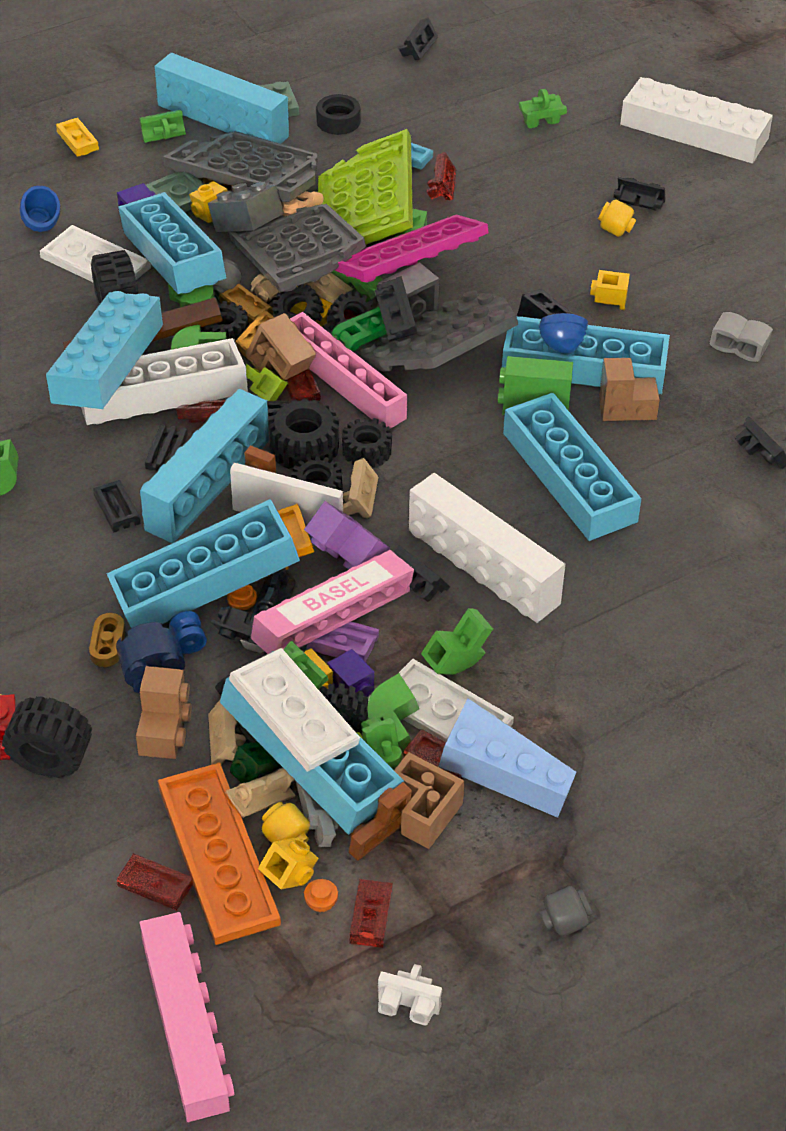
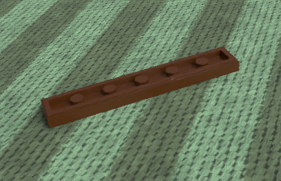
(199, 313)

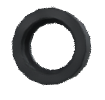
(338, 104)

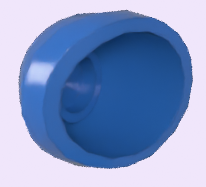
(40, 208)
(563, 331)

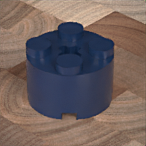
(148, 646)

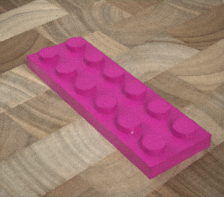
(411, 247)

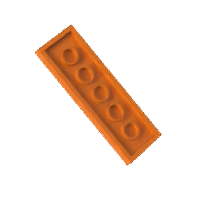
(218, 854)

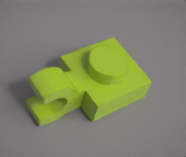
(266, 383)

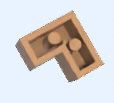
(280, 347)
(625, 396)
(163, 712)
(433, 800)

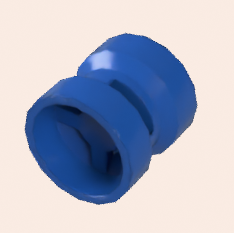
(189, 631)

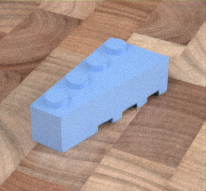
(505, 761)

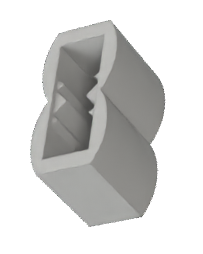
(741, 336)

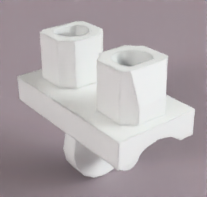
(410, 991)

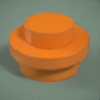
(242, 598)
(321, 895)

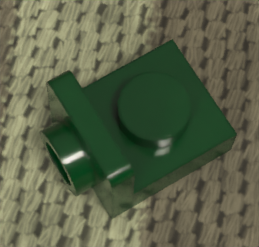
(251, 761)

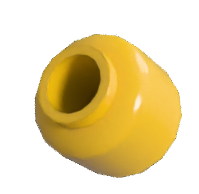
(617, 218)
(284, 823)

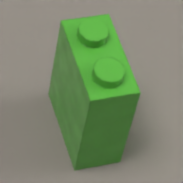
(532, 378)

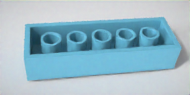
(221, 99)
(172, 243)
(645, 349)
(104, 350)
(203, 466)
(571, 466)
(204, 566)
(342, 786)

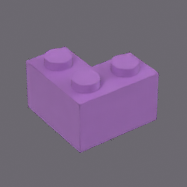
(343, 536)

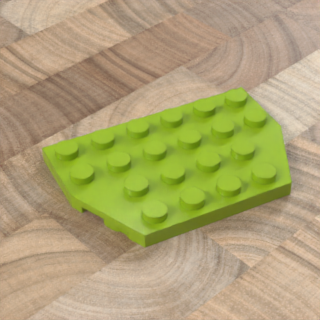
(373, 187)

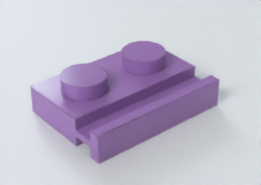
(347, 637)

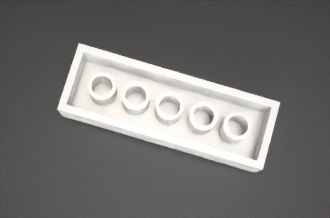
(696, 119)
(175, 379)
(486, 547)

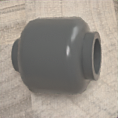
(233, 277)
(566, 910)

